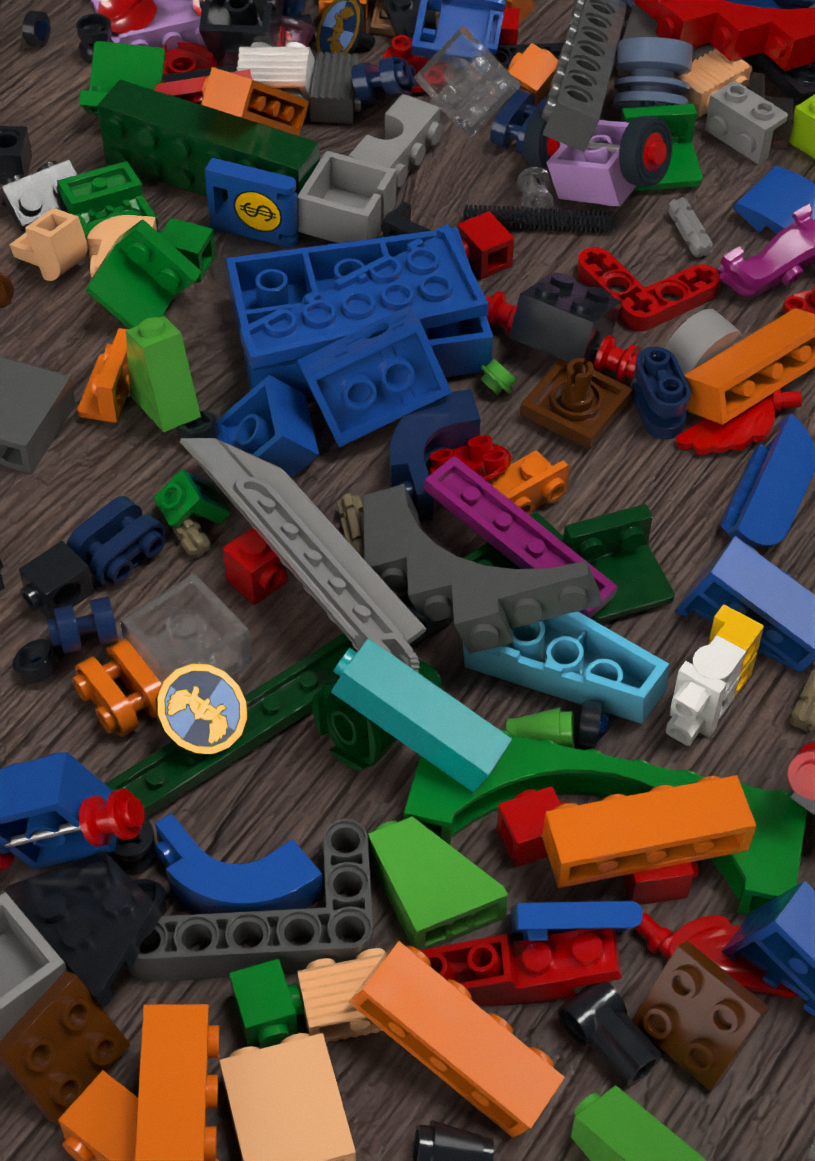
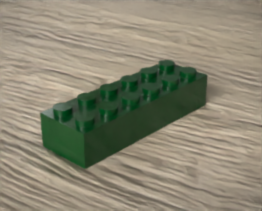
(178, 138)

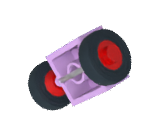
(612, 164)

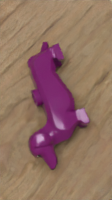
(777, 263)

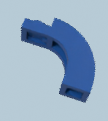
(209, 886)

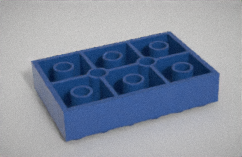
(283, 278)

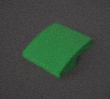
(104, 195)

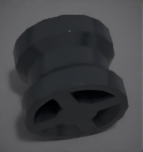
(139, 855)

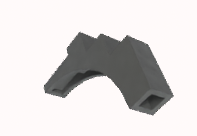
(479, 597)

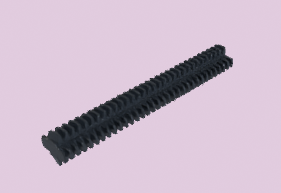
(546, 218)

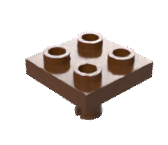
(576, 401)
(699, 1015)
(61, 1046)

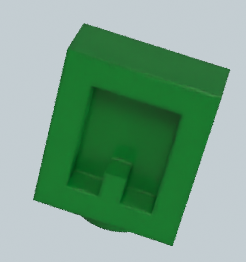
(190, 496)

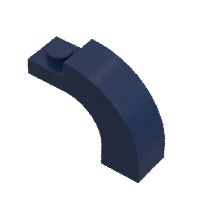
(436, 426)

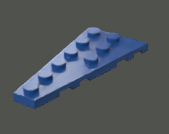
(427, 277)

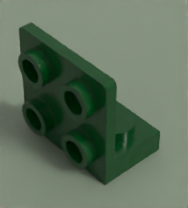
(620, 551)

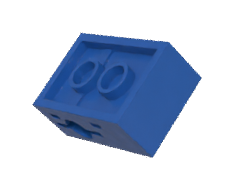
(374, 376)

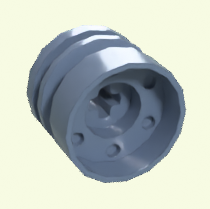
(652, 68)

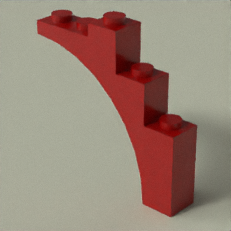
(738, 29)

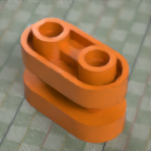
(97, 683)

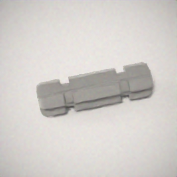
(690, 227)

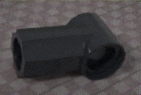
(601, 1020)

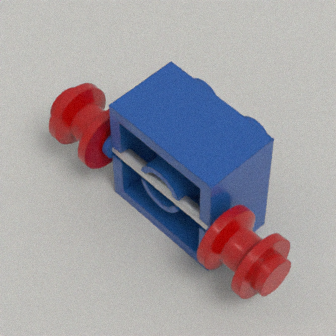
(61, 812)

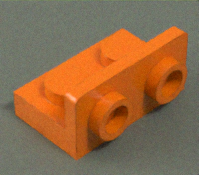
(108, 383)
(533, 481)

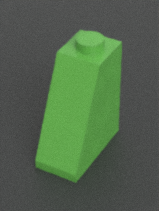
(161, 373)
(432, 884)
(622, 1130)

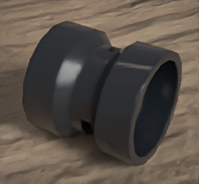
(92, 29)

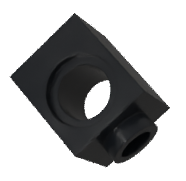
(14, 152)
(55, 580)

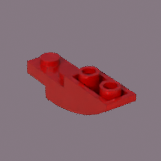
(527, 970)

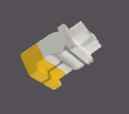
(715, 675)

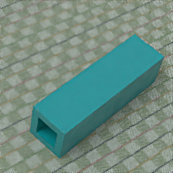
(419, 714)

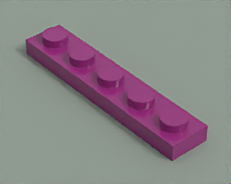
(505, 524)

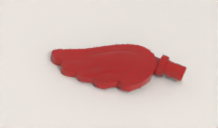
(736, 434)
(710, 936)

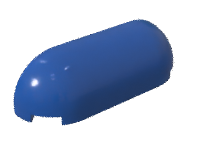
(772, 487)

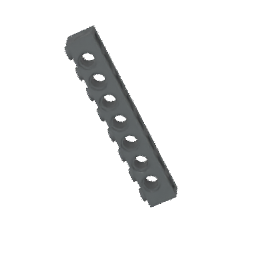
(583, 72)

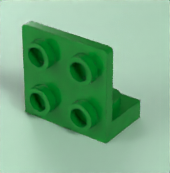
(121, 62)
(141, 275)

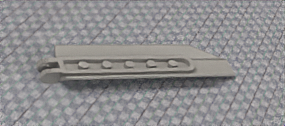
(311, 548)

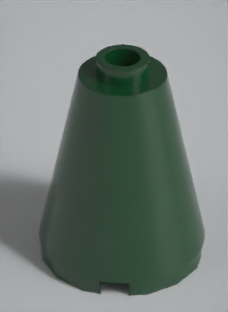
(356, 738)

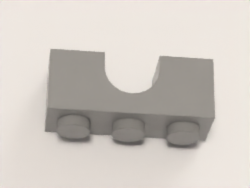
(409, 133)

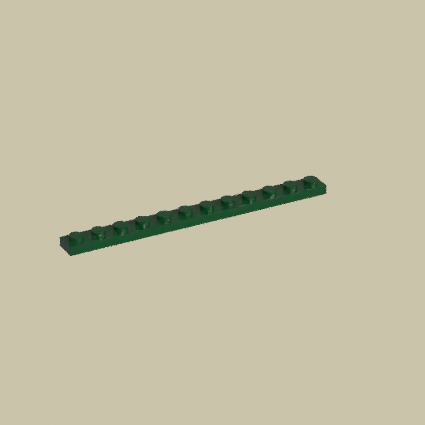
(269, 711)

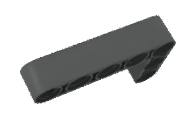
(272, 928)

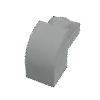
(702, 338)

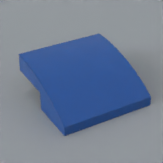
(776, 199)

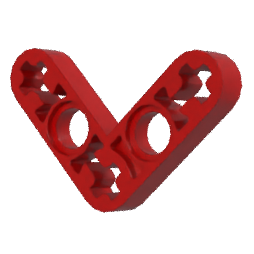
(693, 285)

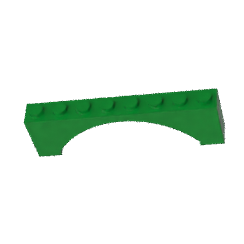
(533, 764)

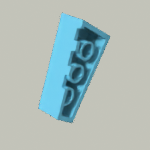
(578, 663)

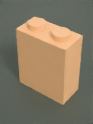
(287, 1102)

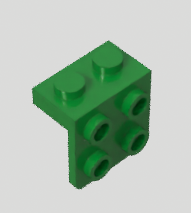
(684, 165)

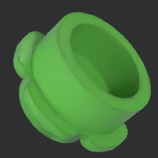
(497, 377)

